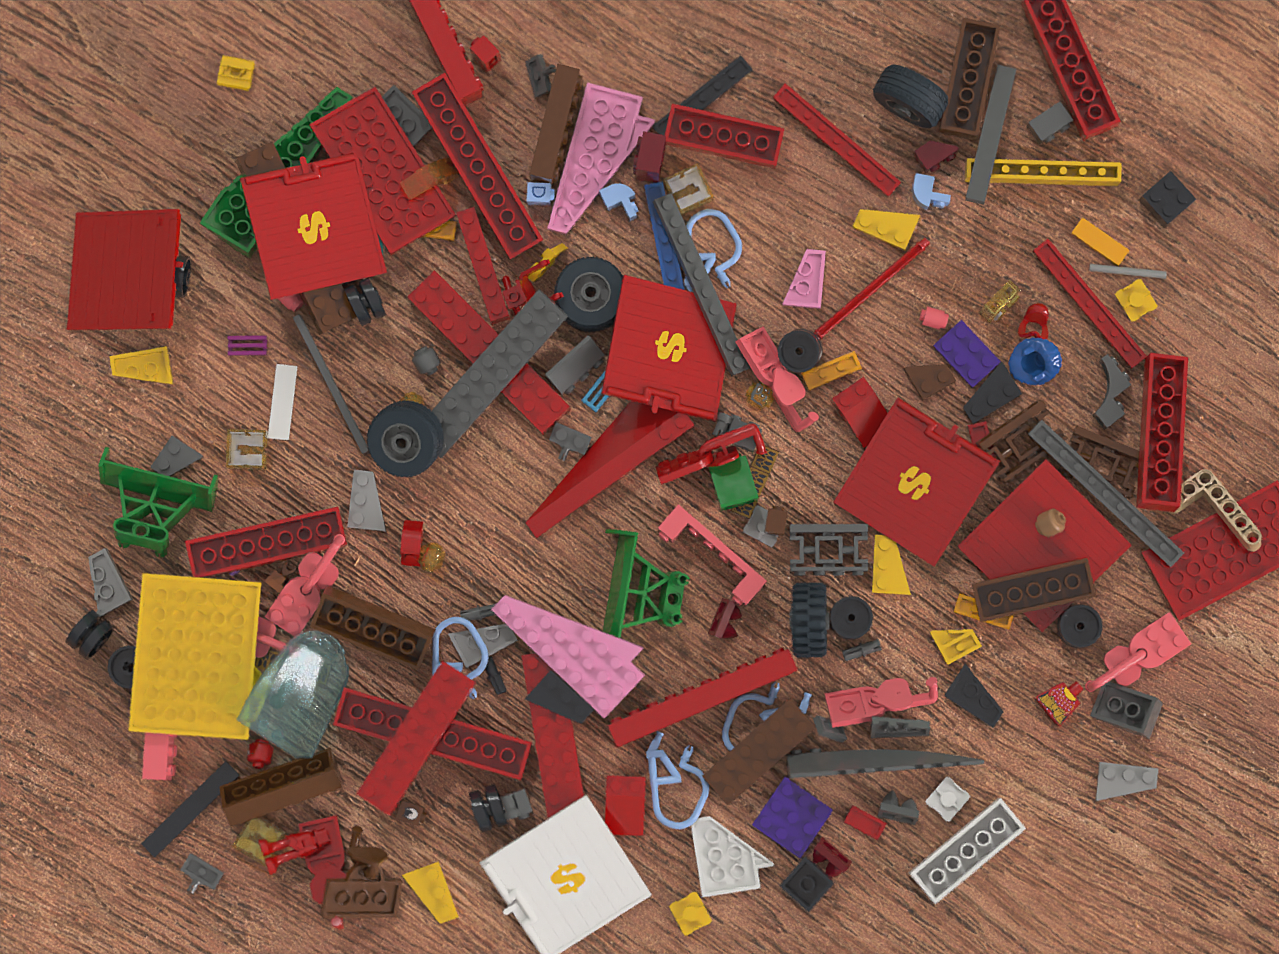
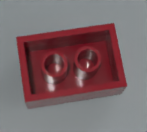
(649, 157)

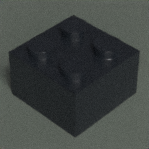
(1167, 199)
(807, 884)

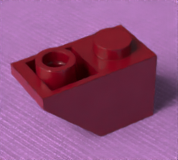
(933, 154)

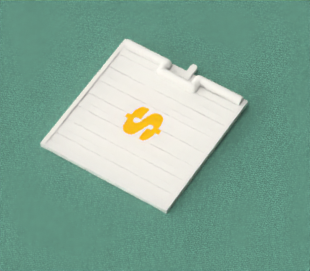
(565, 878)

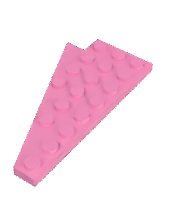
(599, 146)
(585, 657)

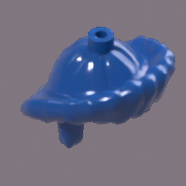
(1035, 361)

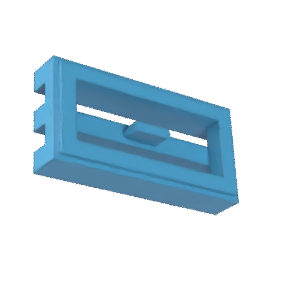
(589, 393)

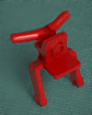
(524, 289)

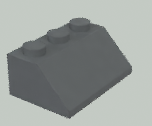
(575, 366)

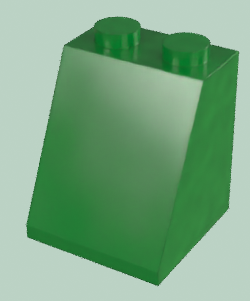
(733, 484)

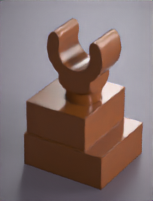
(277, 580)

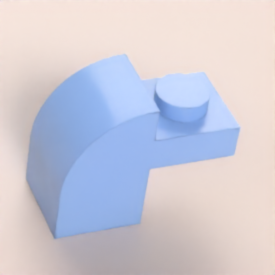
(923, 193)
(619, 195)

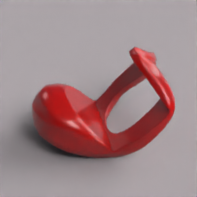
(1038, 314)

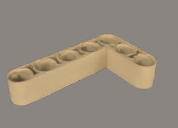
(1219, 504)

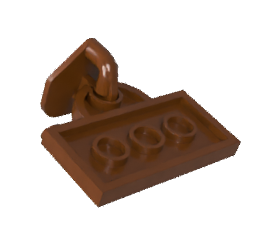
(364, 889)

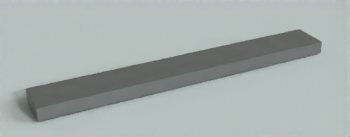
(990, 134)
(331, 384)

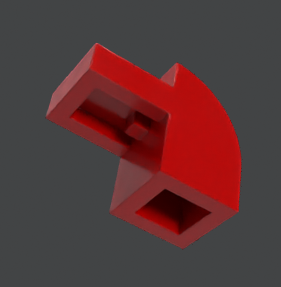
(411, 542)

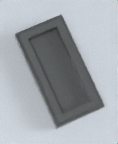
(825, 729)

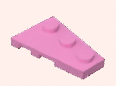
(808, 281)

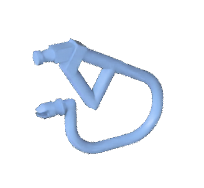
(710, 258)
(459, 665)
(764, 715)
(654, 753)

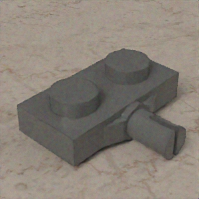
(539, 75)
(569, 440)
(201, 873)

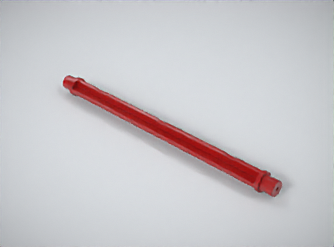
(872, 287)

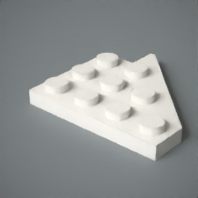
(724, 859)

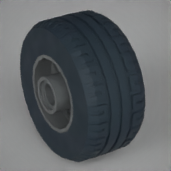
(910, 96)
(587, 276)
(405, 438)

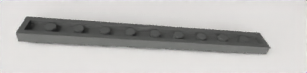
(700, 284)
(1106, 493)

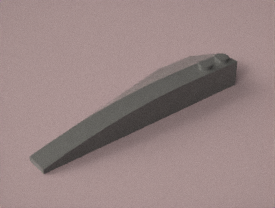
(864, 761)

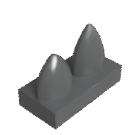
(891, 810)

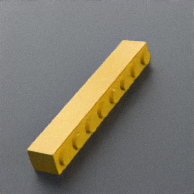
(1051, 172)

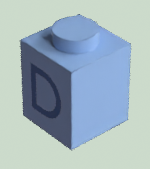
(540, 194)

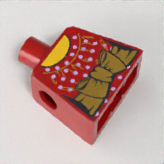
(1059, 701)

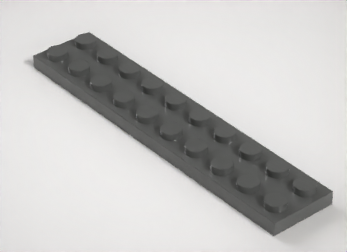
(497, 367)

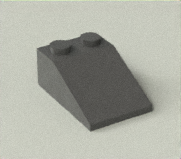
(1127, 709)

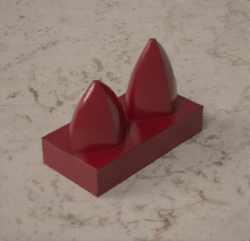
(720, 627)
(838, 861)

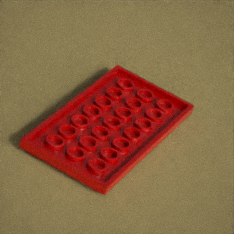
(385, 160)
(1216, 559)

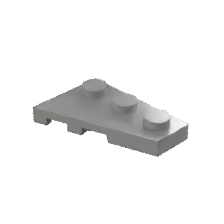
(365, 506)
(108, 583)
(494, 638)
(1122, 779)

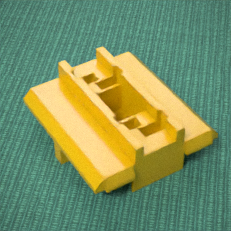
(235, 73)
(1136, 300)
(690, 913)

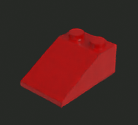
(860, 410)
(625, 805)

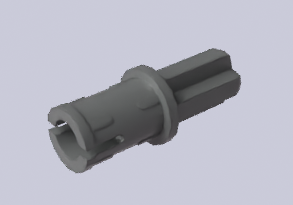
(478, 612)
(861, 650)

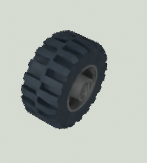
(809, 620)

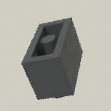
(1049, 123)

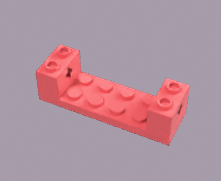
(677, 523)

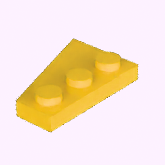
(887, 226)
(143, 365)
(887, 568)
(433, 891)

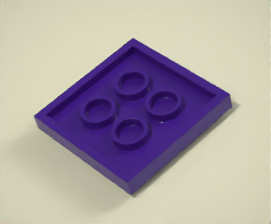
(792, 817)

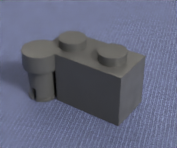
(728, 423)
(516, 805)

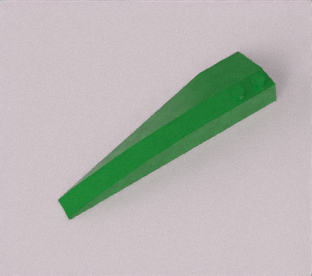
(229, 214)

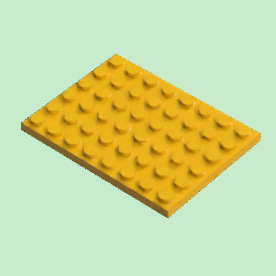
(194, 655)

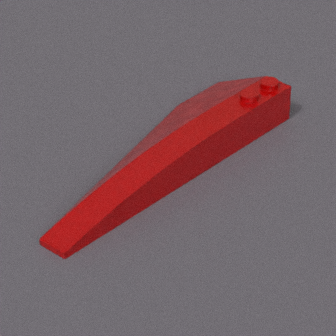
(620, 449)

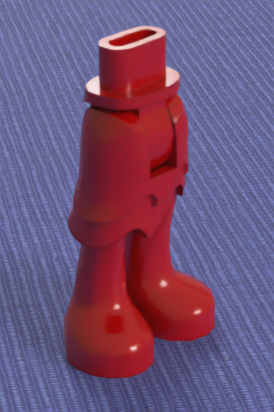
(302, 843)

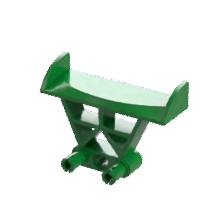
(156, 486)
(672, 583)

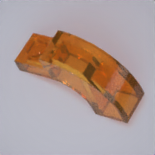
(430, 175)

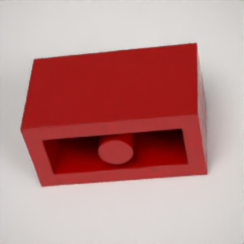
(485, 53)

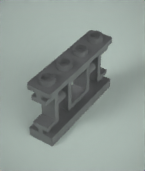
(828, 534)

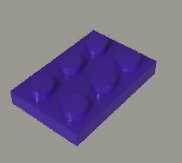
(966, 354)

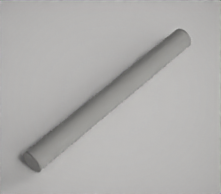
(1127, 271)

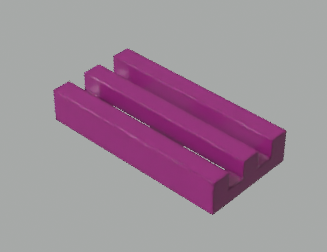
(247, 345)

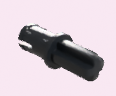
(494, 676)

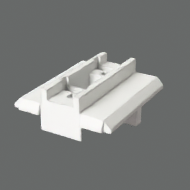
(947, 799)

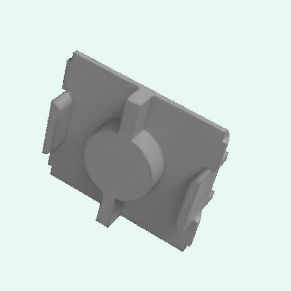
(756, 526)

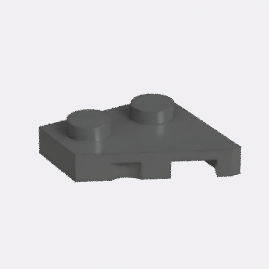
(175, 457)

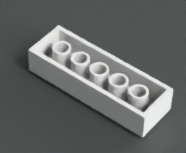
(967, 850)

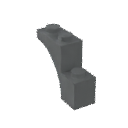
(1116, 383)

